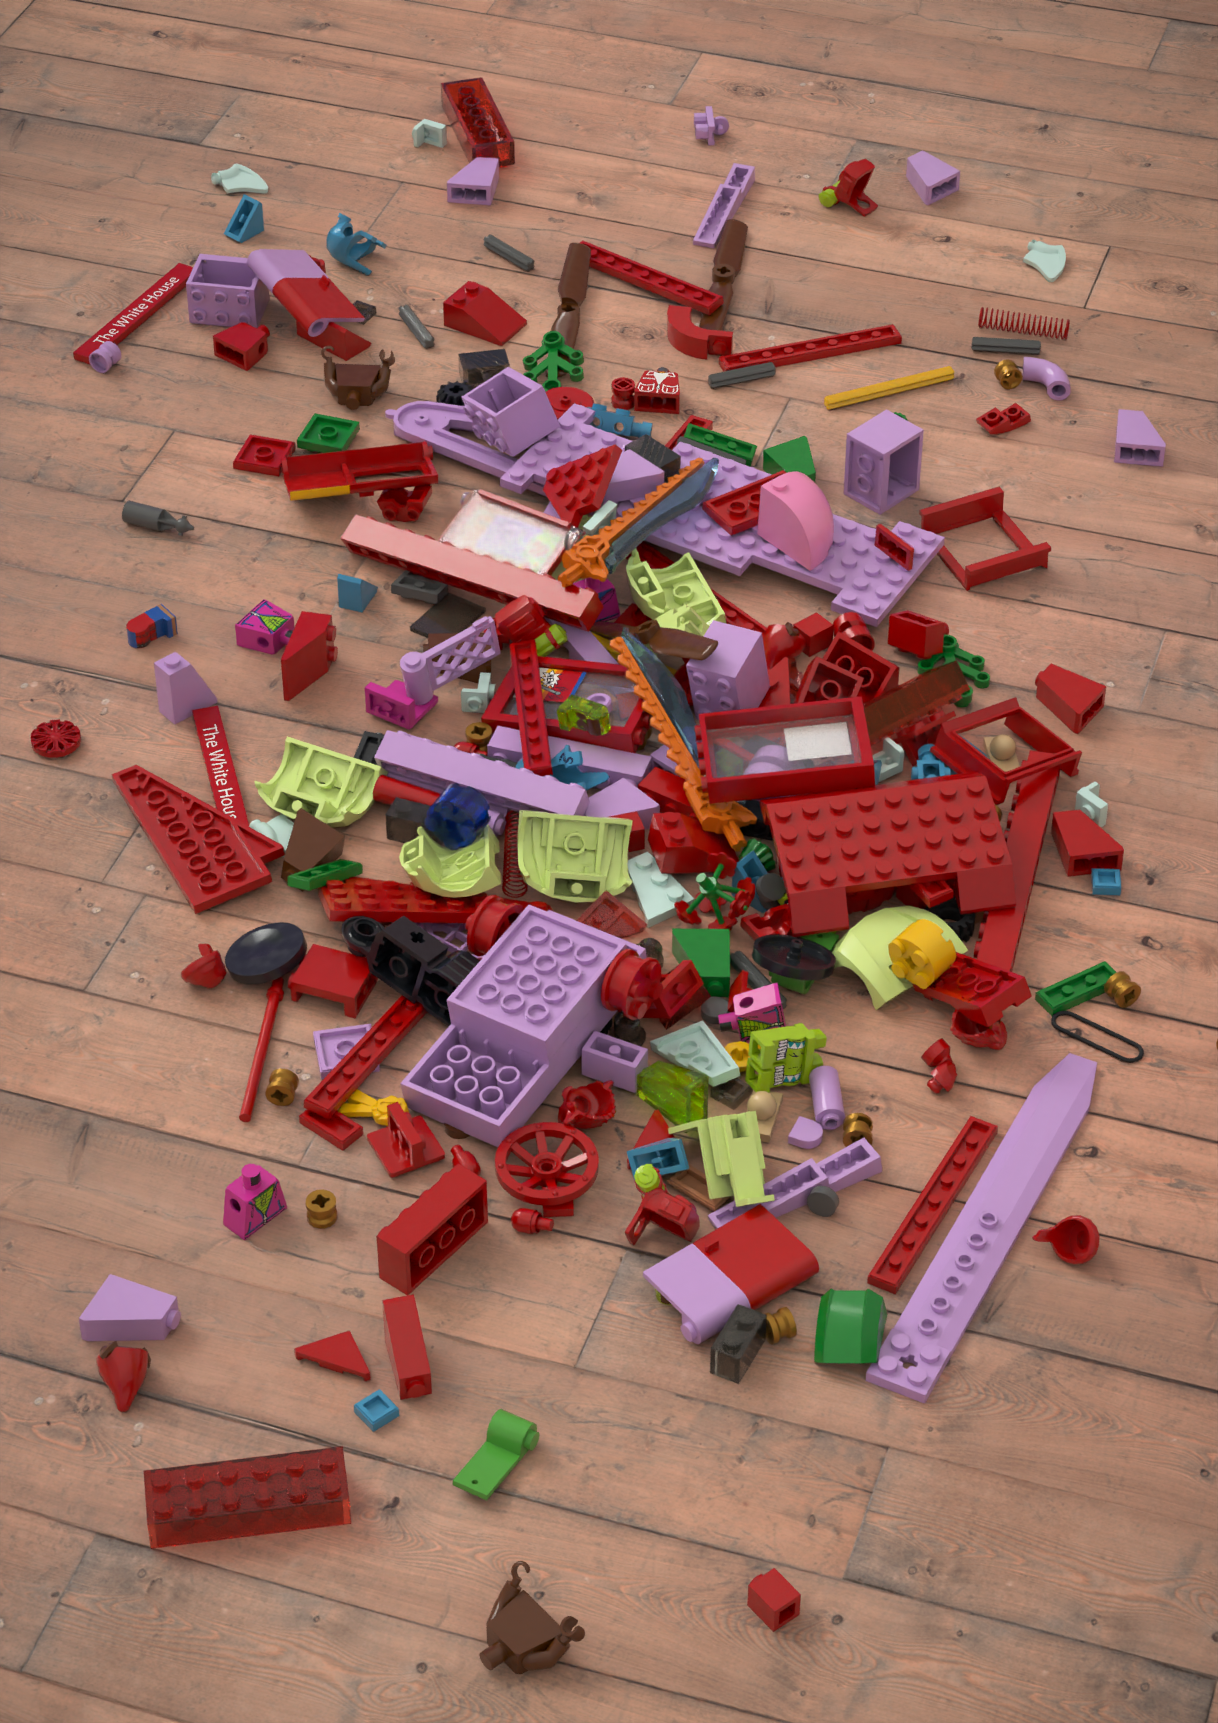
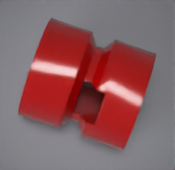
(854, 627)

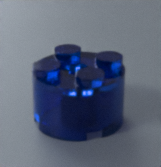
(458, 816)

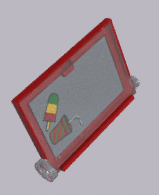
(511, 532)

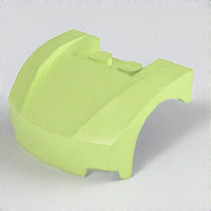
(672, 587)
(321, 783)
(573, 854)
(449, 871)
(867, 950)

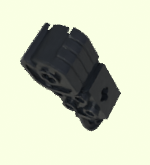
(409, 961)

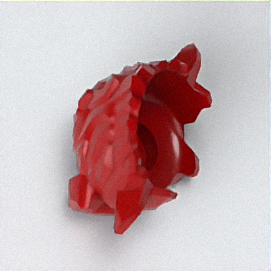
(977, 1034)
(587, 1105)

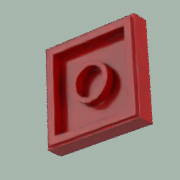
(263, 455)

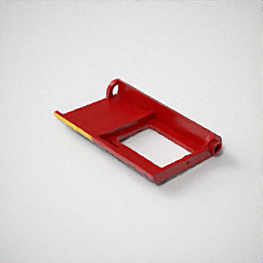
(335, 471)

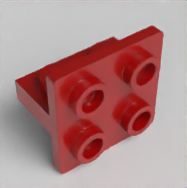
(921, 733)
(405, 1142)

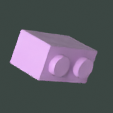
(614, 1060)

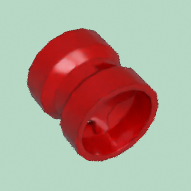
(623, 393)

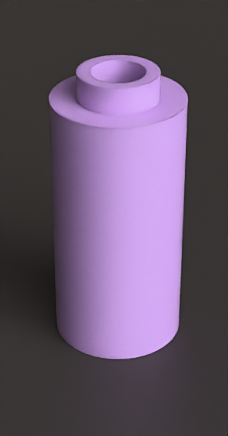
(827, 1097)

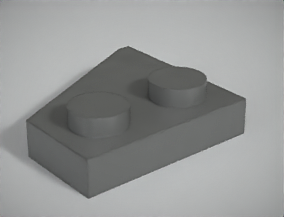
(419, 587)

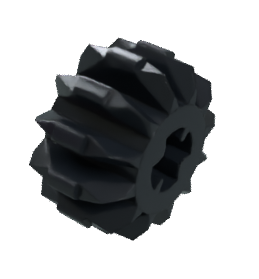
(453, 392)

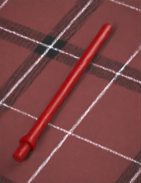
(274, 995)

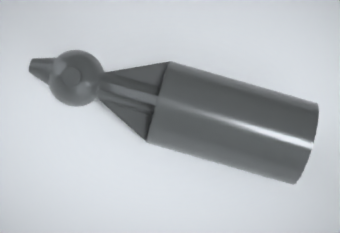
(153, 518)

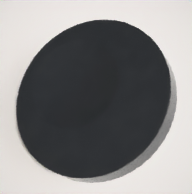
(266, 953)
(793, 957)

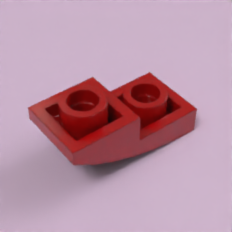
(1004, 421)

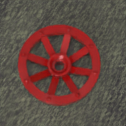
(546, 1167)

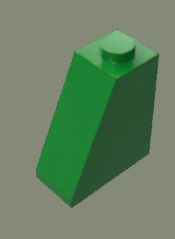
(790, 457)
(709, 953)

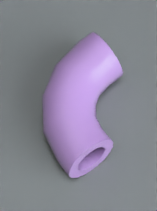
(1049, 375)

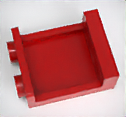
(334, 977)
(676, 990)

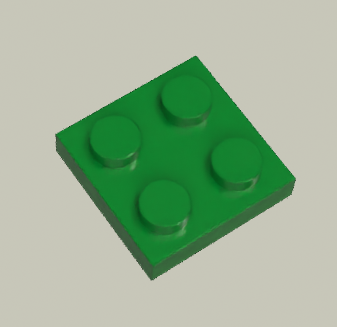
(327, 434)

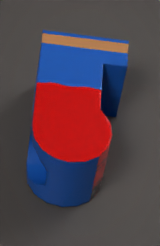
(151, 626)

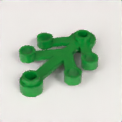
(552, 344)
(973, 671)

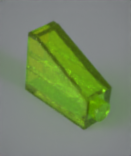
(675, 1091)

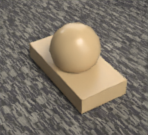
(1001, 751)
(767, 1109)

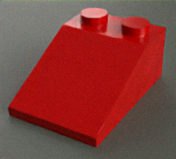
(481, 314)
(308, 652)
(827, 682)
(683, 845)

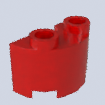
(404, 504)
(773, 922)

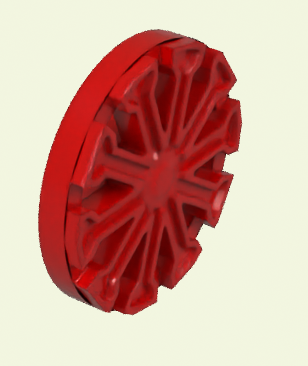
(66, 737)

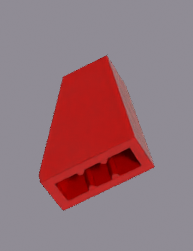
(1070, 696)
(1084, 844)
(406, 1347)

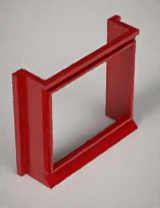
(975, 509)
(965, 758)

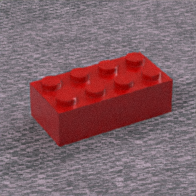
(432, 1229)

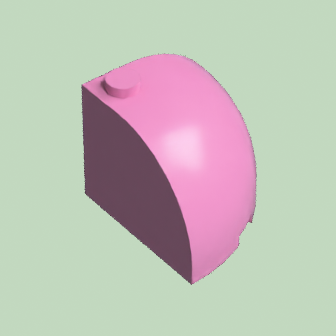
(796, 518)

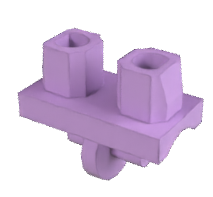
(706, 125)

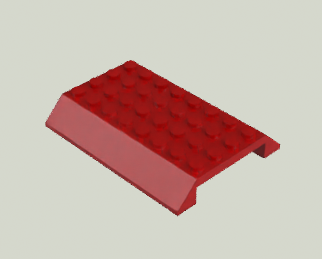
(889, 839)

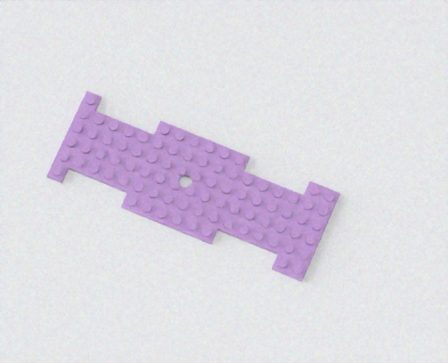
(854, 569)

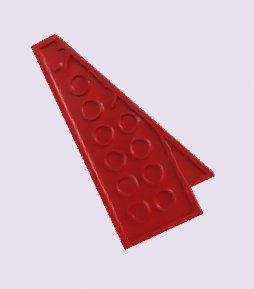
(200, 845)
(391, 900)

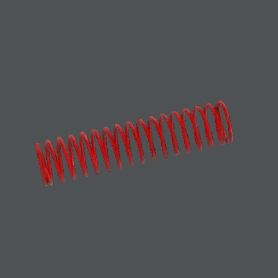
(1022, 326)
(505, 864)

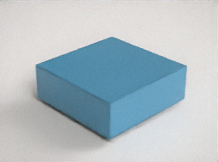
(1106, 882)
(376, 1410)

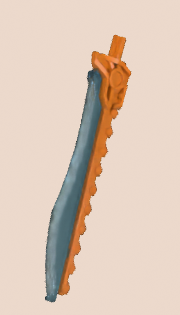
(681, 494)
(673, 718)

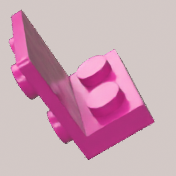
(394, 705)

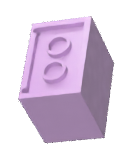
(225, 292)
(510, 411)
(883, 461)
(733, 674)

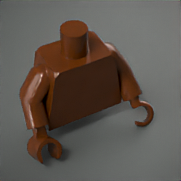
(357, 383)
(524, 1632)

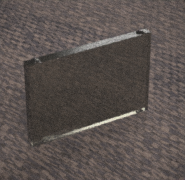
(448, 616)

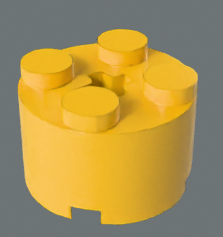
(921, 953)

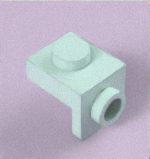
(429, 132)
(478, 699)
(891, 757)
(1089, 803)

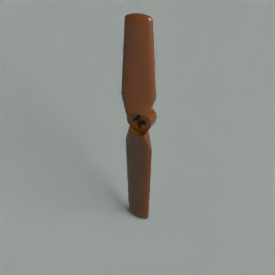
(726, 267)
(572, 293)
(662, 640)

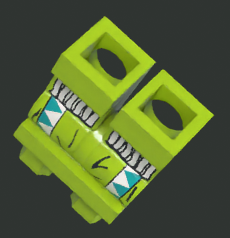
(785, 1056)

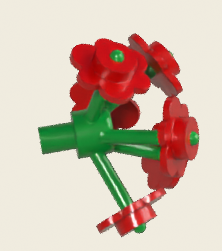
(712, 895)

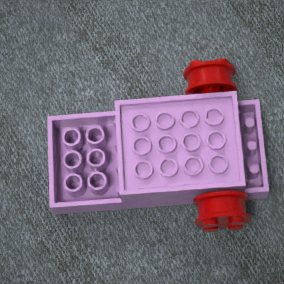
(525, 1015)

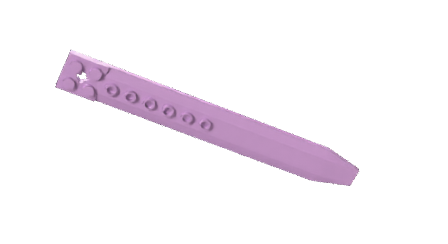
(985, 1232)

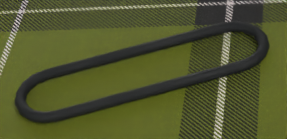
(1128, 1060)

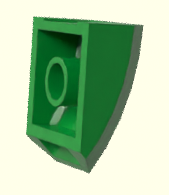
(850, 1327)

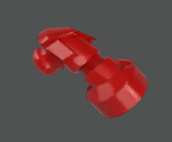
(945, 1073)

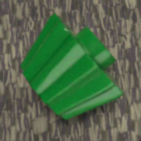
(762, 851)

